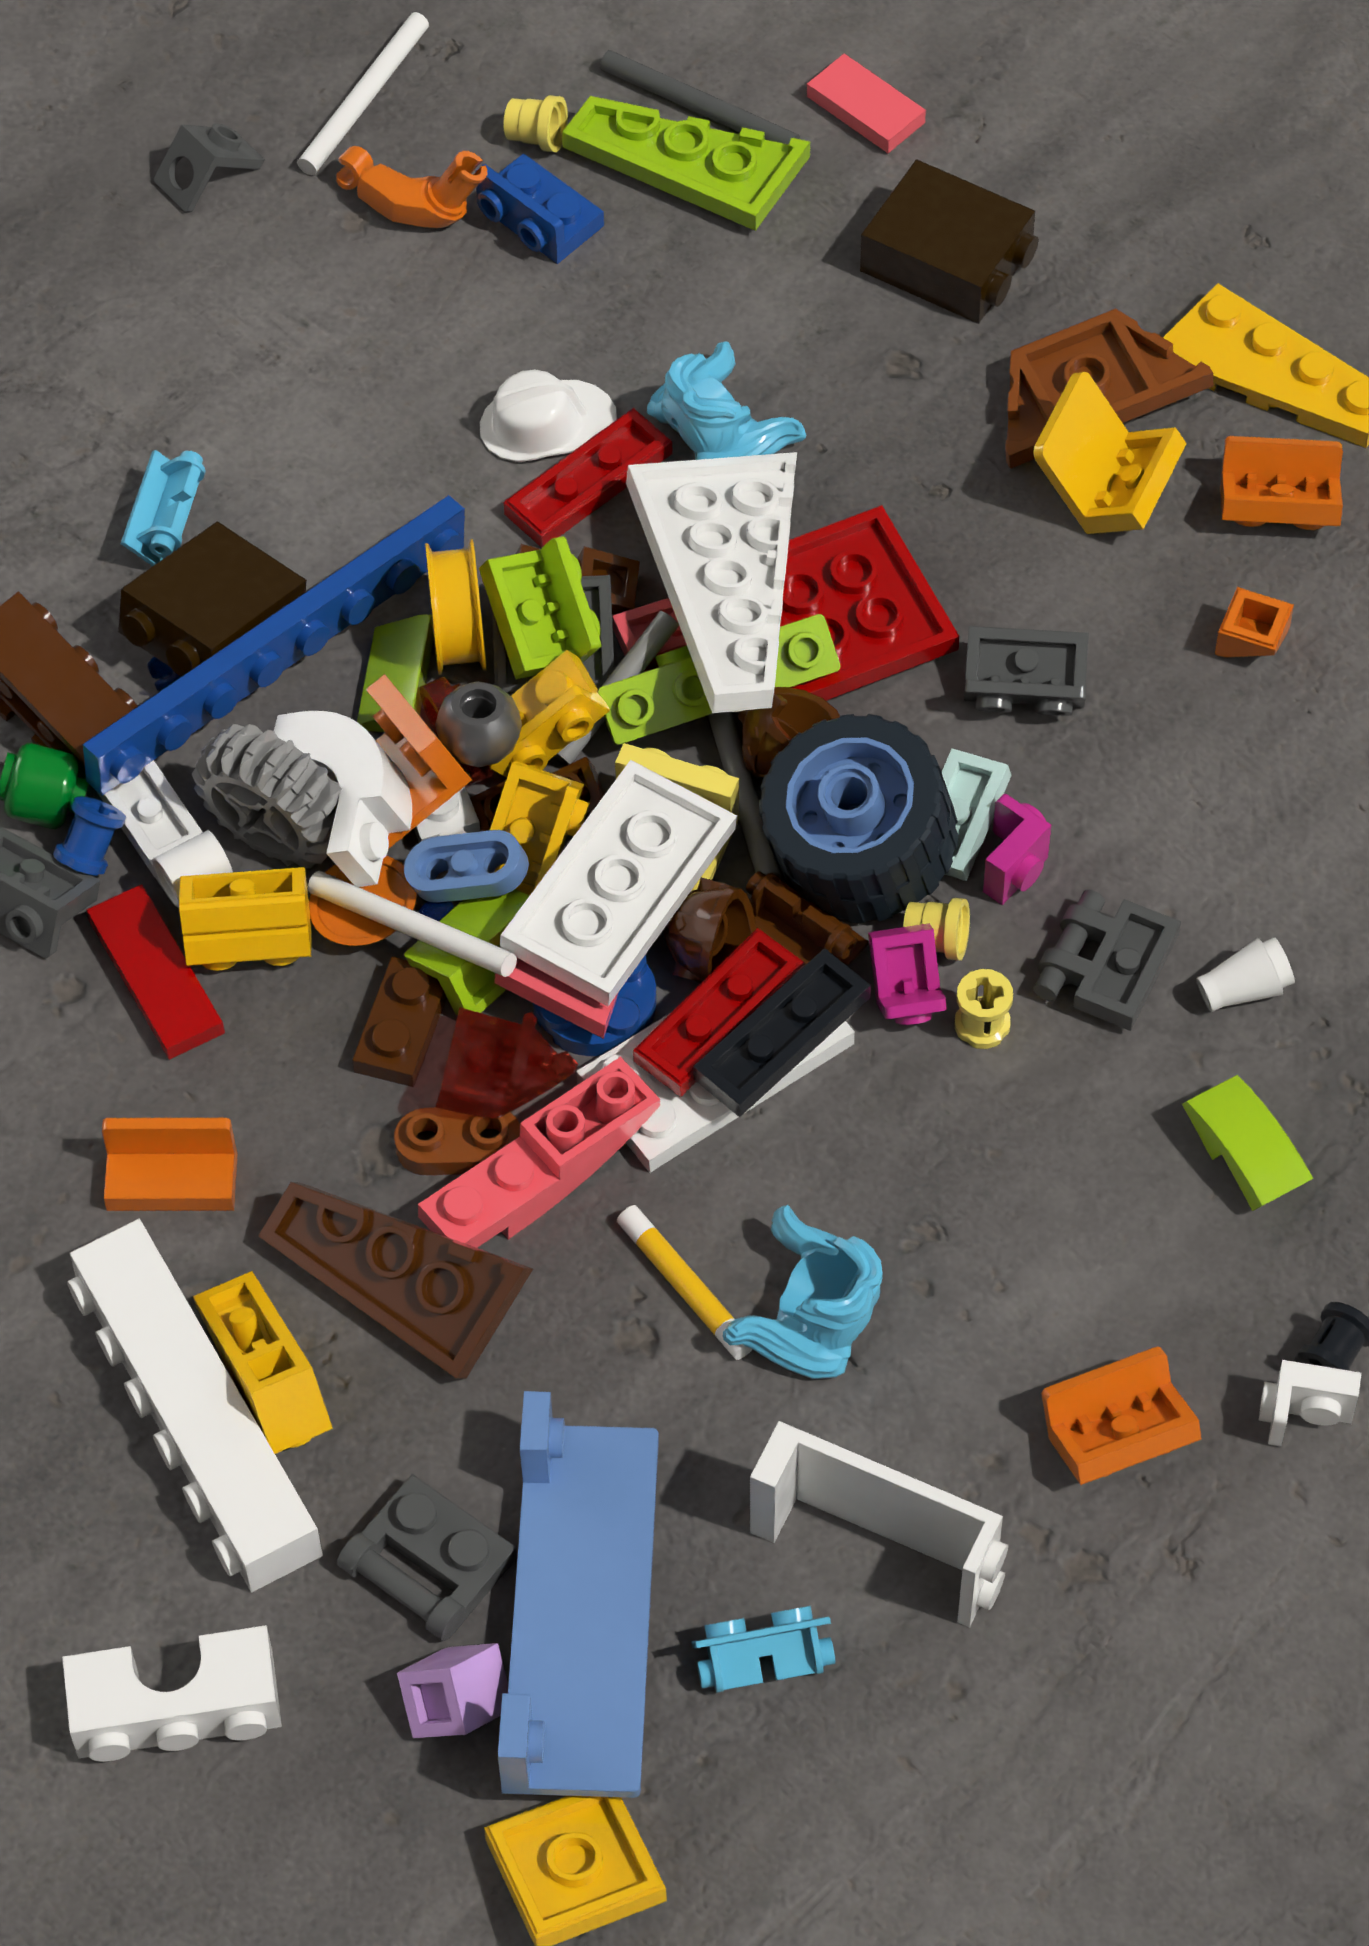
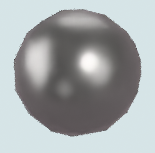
(478, 724)

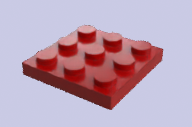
(871, 599)

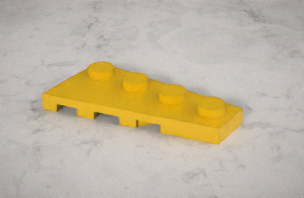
(1273, 365)

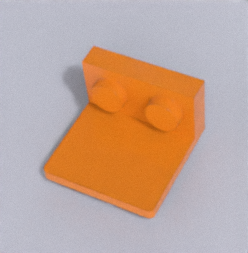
(417, 752)

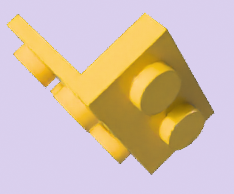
(1100, 467)

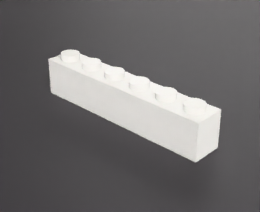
(195, 1405)

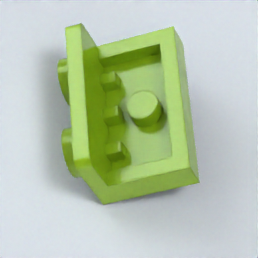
(540, 607)

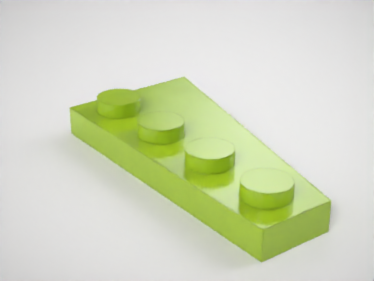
(708, 167)

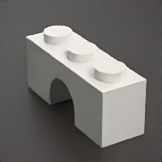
(227, 1697)

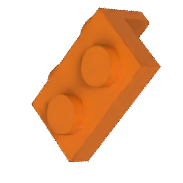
(1281, 482)
(1118, 1416)

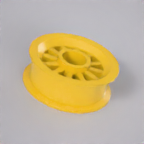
(455, 606)

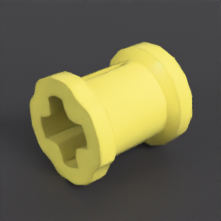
(977, 1010)

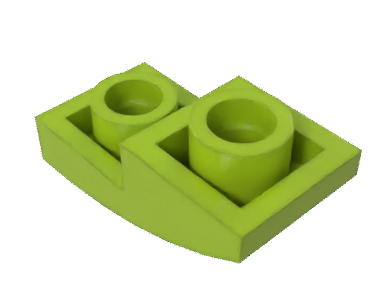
(1250, 1139)

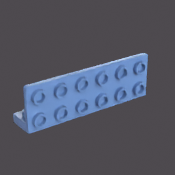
(579, 1608)

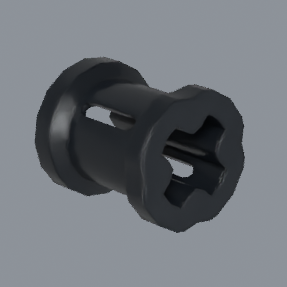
(1338, 1338)

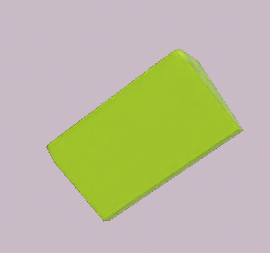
(403, 655)

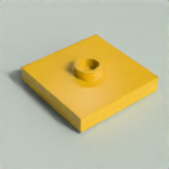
(574, 1866)

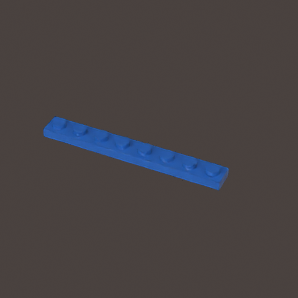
(270, 648)

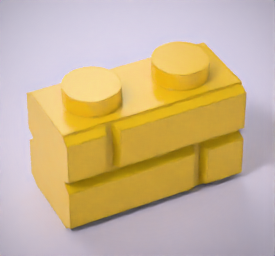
(245, 917)

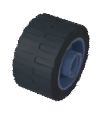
(859, 817)

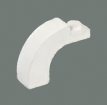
(372, 795)

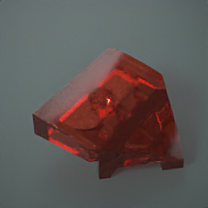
(498, 1065)

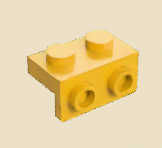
(540, 814)

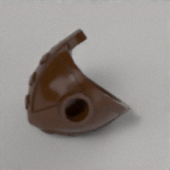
(770, 729)
(708, 928)

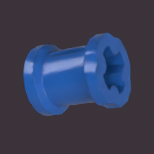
(89, 835)

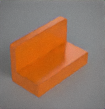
(169, 1164)

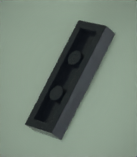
(781, 1032)

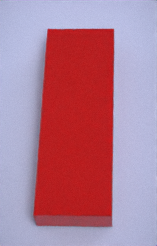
(586, 478)
(155, 971)
(715, 1010)

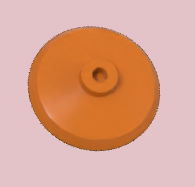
(351, 928)

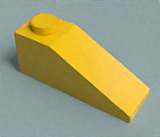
(264, 1362)

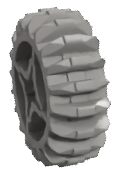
(268, 794)

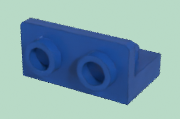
(538, 208)

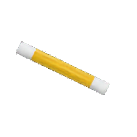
(679, 1275)

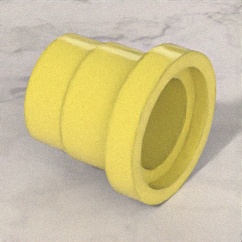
(537, 121)
(949, 923)

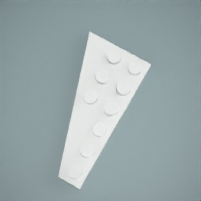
(723, 559)

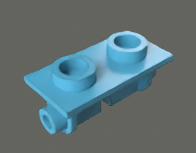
(163, 505)
(736, 1652)

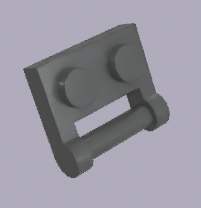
(439, 1541)

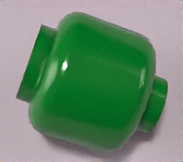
(40, 785)

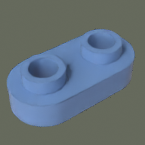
(469, 864)

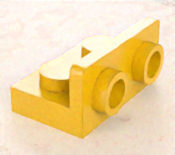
(554, 711)

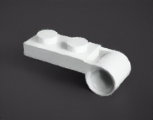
(165, 831)

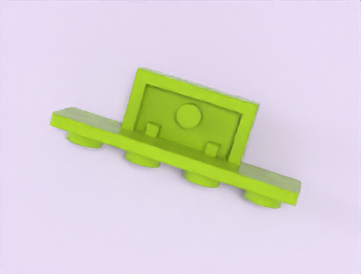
(675, 694)

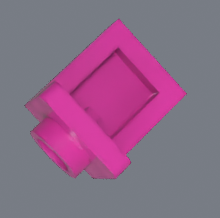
(1021, 854)
(906, 973)

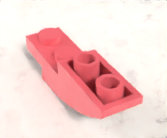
(547, 1162)

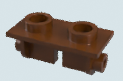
(798, 923)

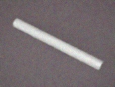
(363, 93)
(412, 923)

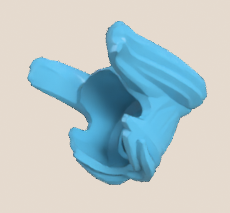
(708, 415)
(822, 1305)

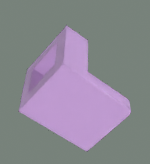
(454, 1690)

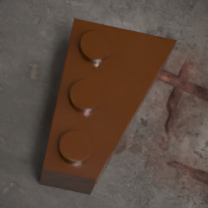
(52, 683)

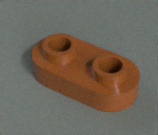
(456, 1143)

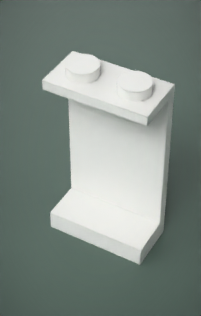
(883, 1502)

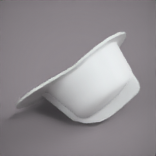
(543, 416)

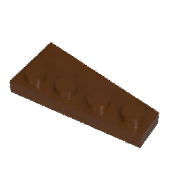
(405, 1277)

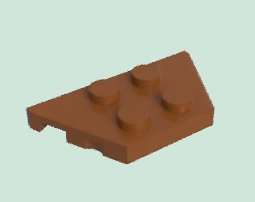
(1127, 364)

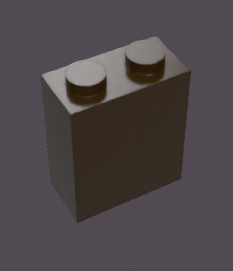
(948, 241)
(204, 598)

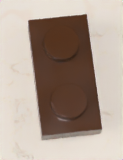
(400, 1025)

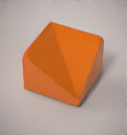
(1253, 625)

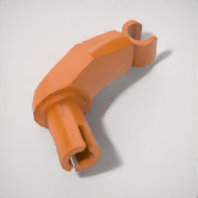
(412, 201)

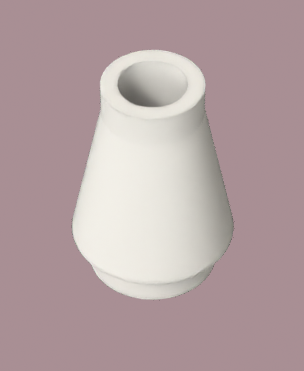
(1247, 976)

